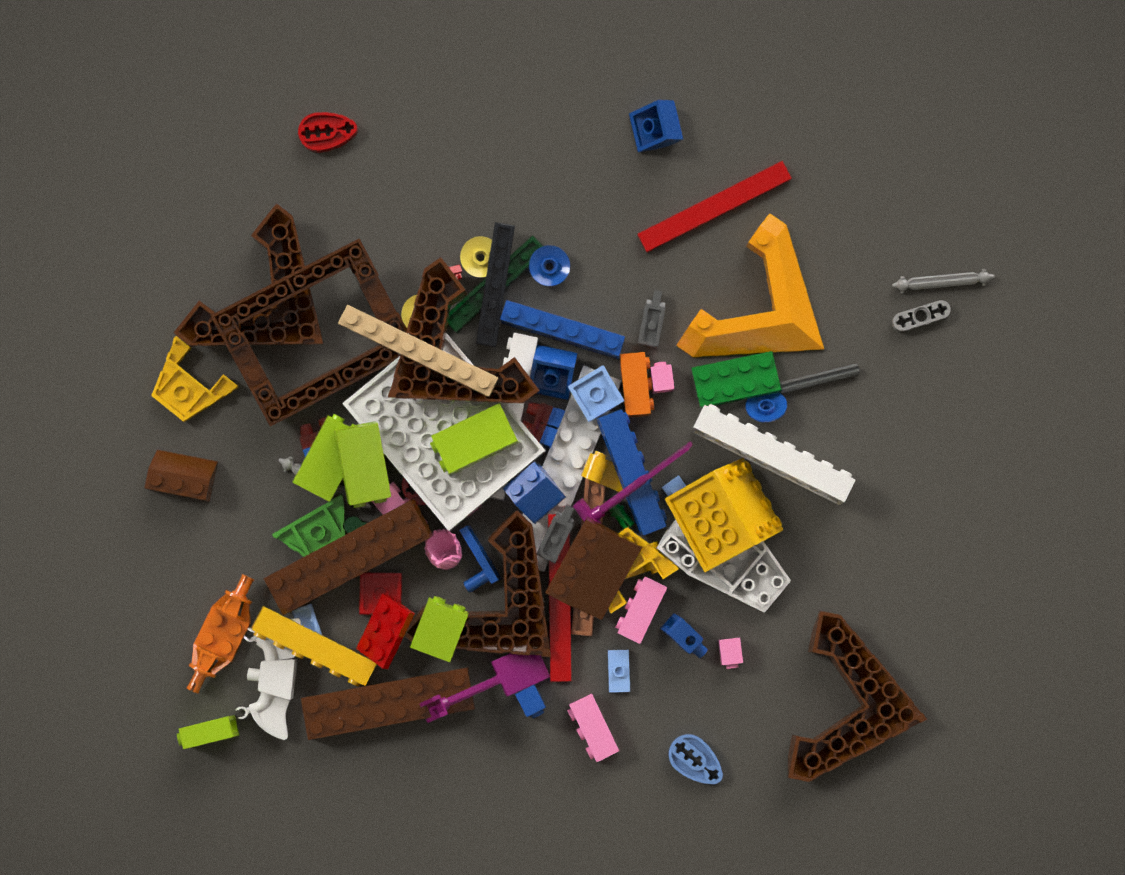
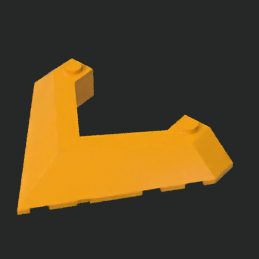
(784, 329)

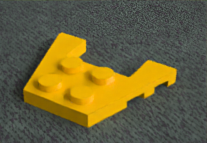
(182, 392)
(648, 553)

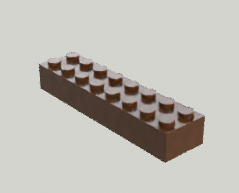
(348, 557)
(382, 703)

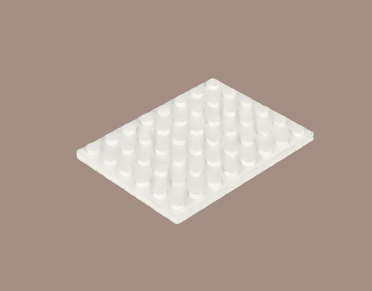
(406, 440)

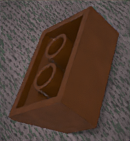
(181, 475)

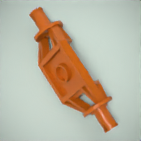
(221, 634)

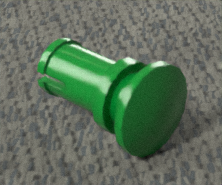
(621, 516)

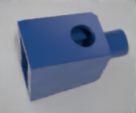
(679, 630)

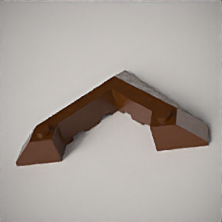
(429, 323)
(283, 324)
(522, 624)
(883, 708)

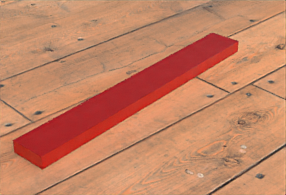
(714, 206)
(559, 625)

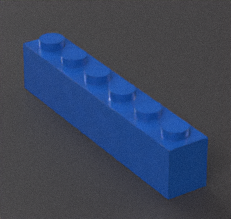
(562, 329)
(629, 467)

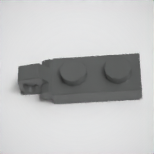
(652, 321)
(556, 535)

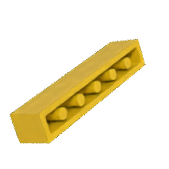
(314, 646)

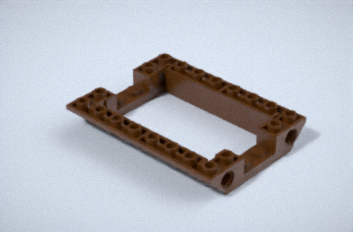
(228, 320)

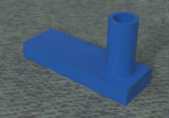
(489, 571)

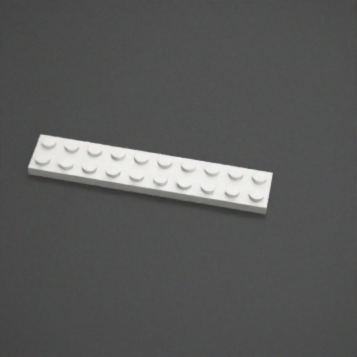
(567, 459)

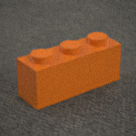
(636, 384)

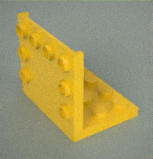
(724, 514)

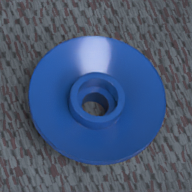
(551, 255)
(766, 407)

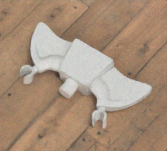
(276, 685)

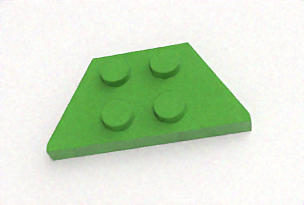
(315, 528)

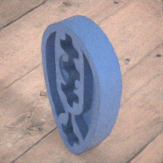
(701, 749)

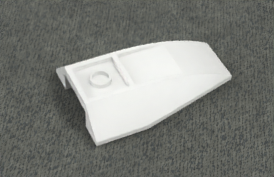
(749, 576)

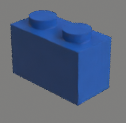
(531, 701)

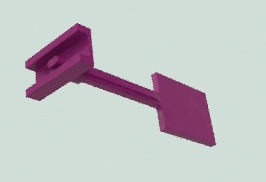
(599, 511)
(512, 672)

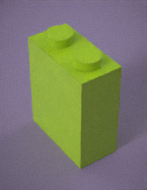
(439, 628)
(208, 732)

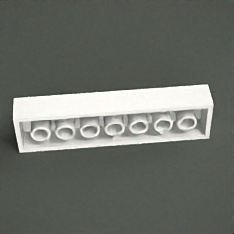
(773, 455)

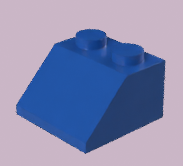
(656, 125)
(553, 371)
(534, 492)

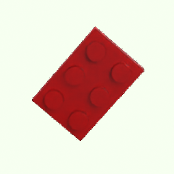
(385, 631)

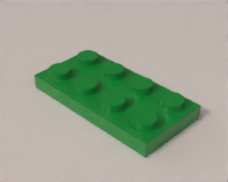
(736, 379)

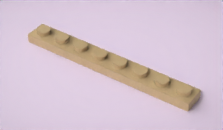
(418, 351)

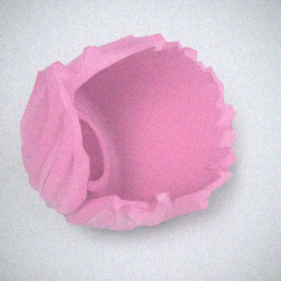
(443, 549)

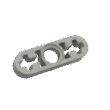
(933, 306)

